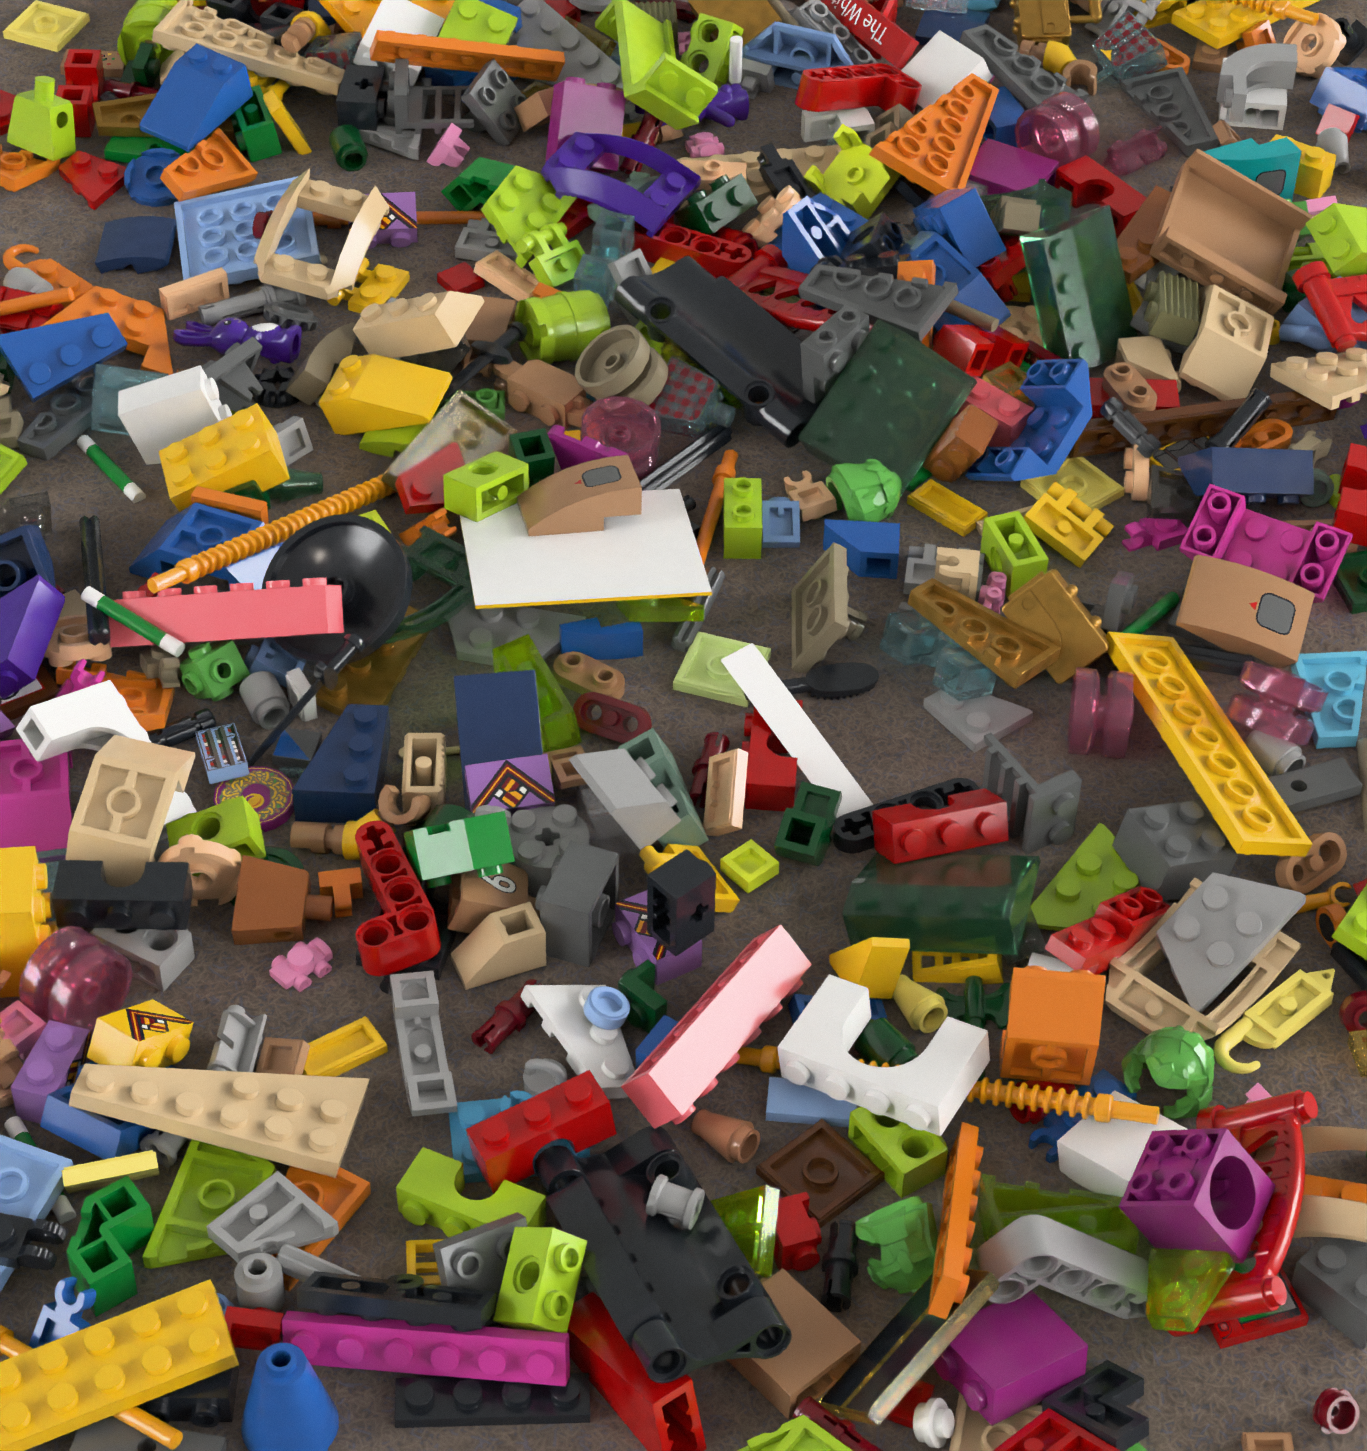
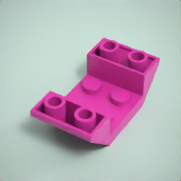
(1238, 535)
(34, 798)

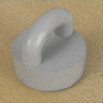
(542, 1075)

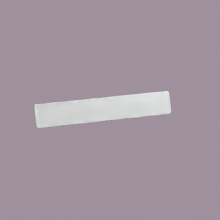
(793, 727)

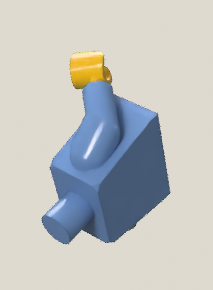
(1305, 328)

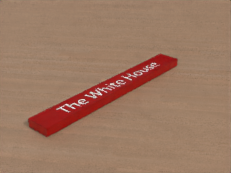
(874, 30)

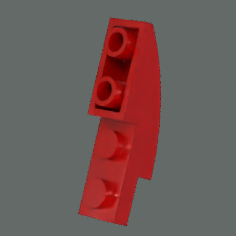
(1110, 932)

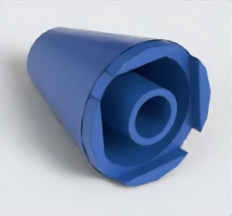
(287, 1404)

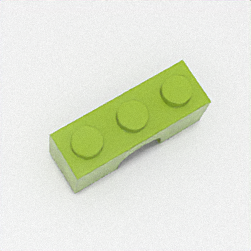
(433, 1190)

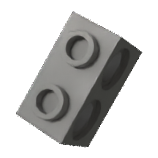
(154, 954)

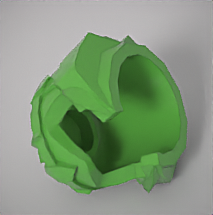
(866, 489)
(1175, 1062)
(907, 1243)

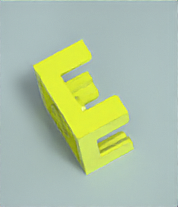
(854, 175)

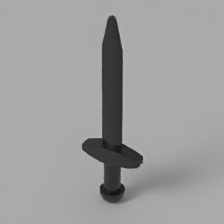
(488, 352)
(326, 675)

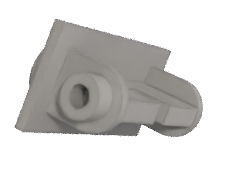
(241, 1040)

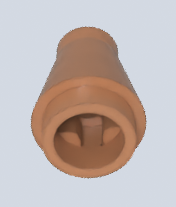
(729, 1136)

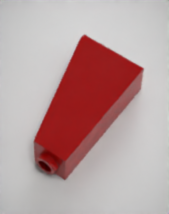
(657, 1413)

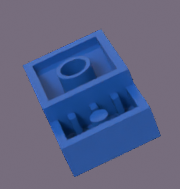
(91, 1131)

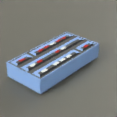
(222, 753)

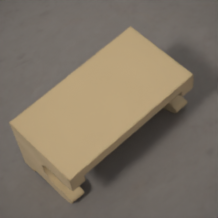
(958, 569)

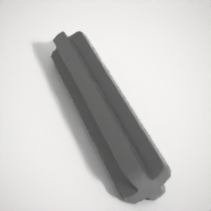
(687, 630)

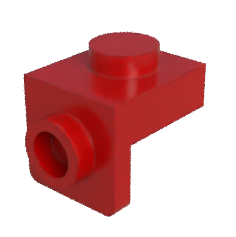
(254, 1327)

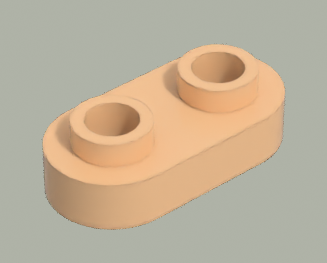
(1137, 479)

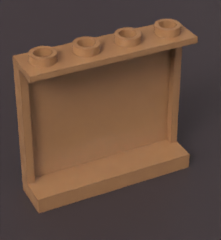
(1229, 232)

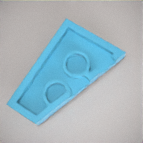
(1344, 678)

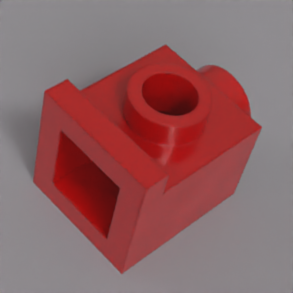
(796, 1234)

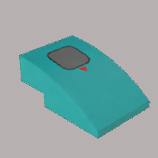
(1268, 164)

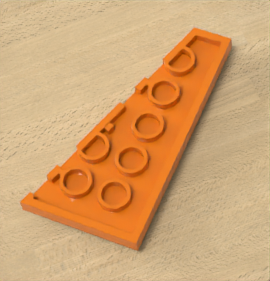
(942, 139)

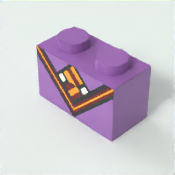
(401, 222)
(510, 783)
(631, 930)
(49, 1067)

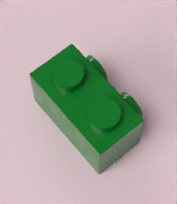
(255, 128)

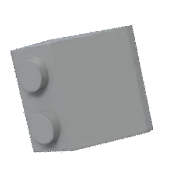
(628, 793)

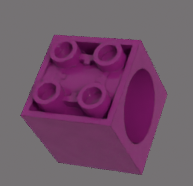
(1197, 1192)

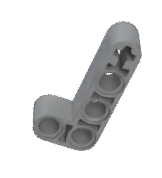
(1067, 1261)

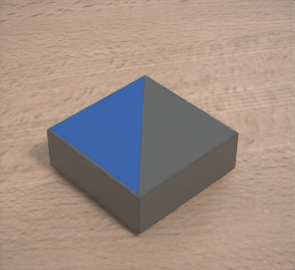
(296, 747)

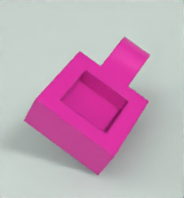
(1154, 532)
(80, 679)

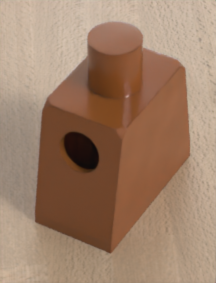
(275, 903)

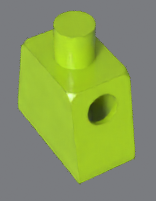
(43, 121)

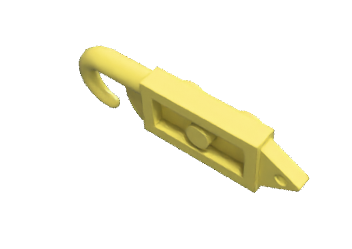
(1276, 1017)

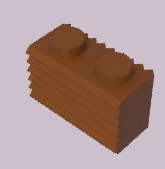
(961, 444)

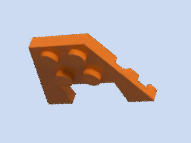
(137, 320)
(144, 696)

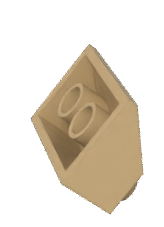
(417, 323)

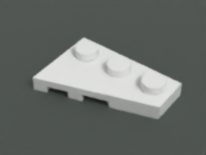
(586, 1044)

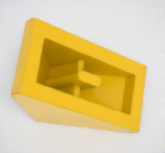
(872, 964)

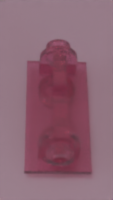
(1124, 155)

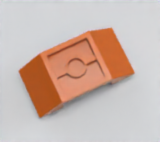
(1052, 1025)

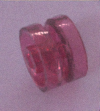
(1058, 128)
(627, 427)
(1279, 696)
(1095, 712)
(75, 979)

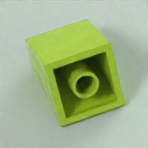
(1342, 238)

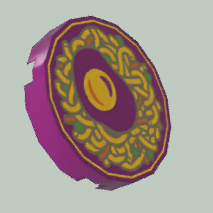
(265, 790)

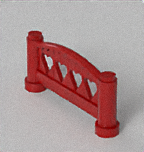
(771, 270)
(1333, 303)
(1252, 1127)

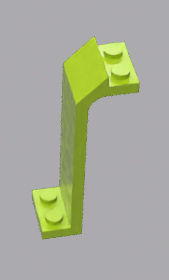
(650, 66)

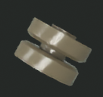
(621, 366)

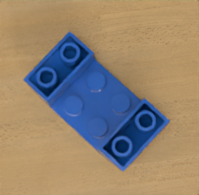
(953, 267)
(1063, 409)
(196, 531)

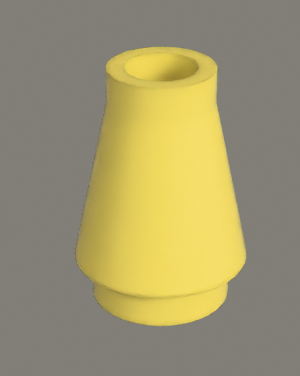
(919, 1005)

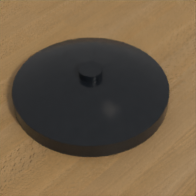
(371, 574)

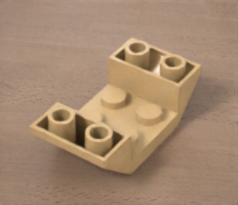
(1228, 345)
(126, 806)

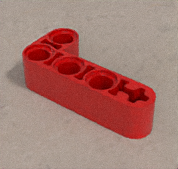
(856, 88)
(675, 242)
(408, 927)

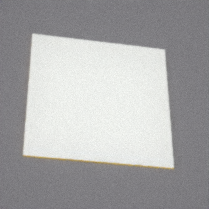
(629, 560)

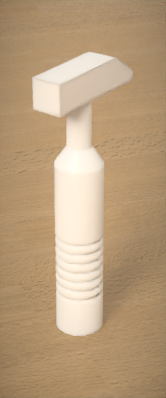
(735, 62)

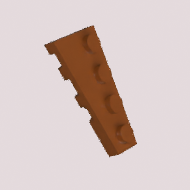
(1139, 235)

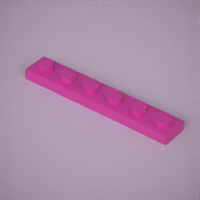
(430, 1349)

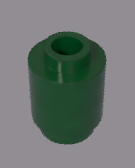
(348, 148)
(884, 1043)

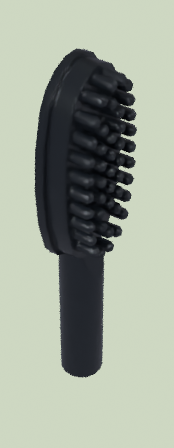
(834, 681)

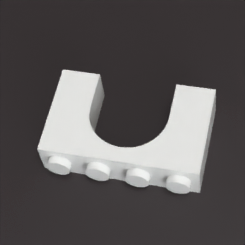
(88, 721)
(916, 1093)

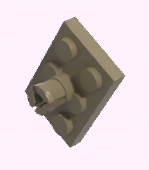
(822, 611)

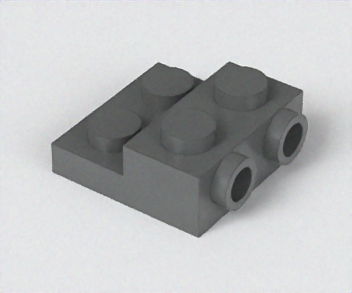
(830, 350)

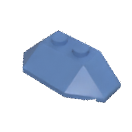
(795, 49)

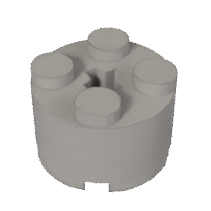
(540, 836)

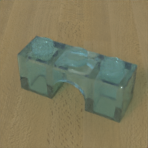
(611, 240)
(917, 641)

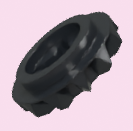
(270, 396)

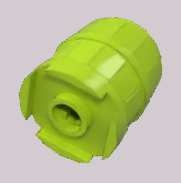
(139, 28)
(561, 324)

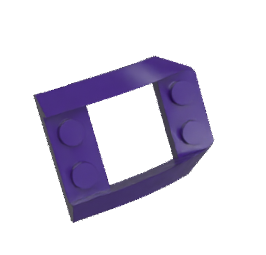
(571, 177)

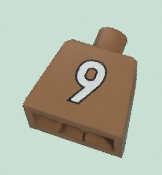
(475, 898)

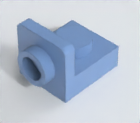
(780, 523)
(271, 658)

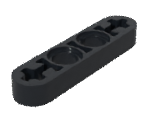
(855, 822)

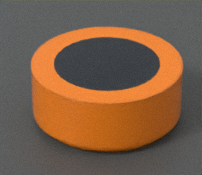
(1328, 920)

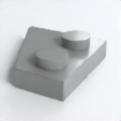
(977, 717)
(269, 1218)

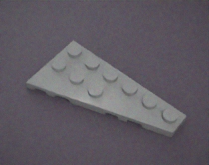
(549, 30)

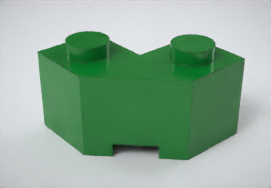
(476, 183)
(460, 847)
(111, 1227)

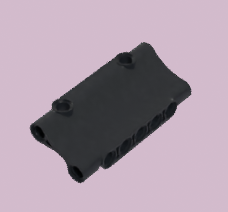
(728, 340)
(669, 1289)

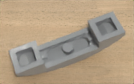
(421, 1044)

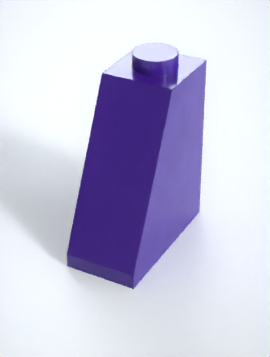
(26, 628)

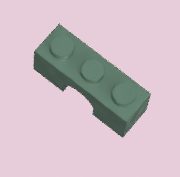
(661, 761)

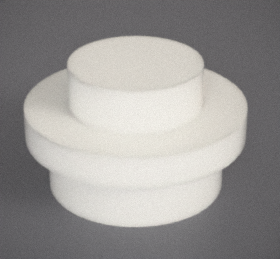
(933, 1422)

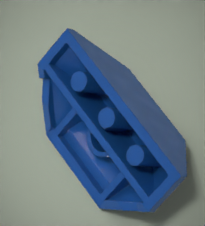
(810, 234)

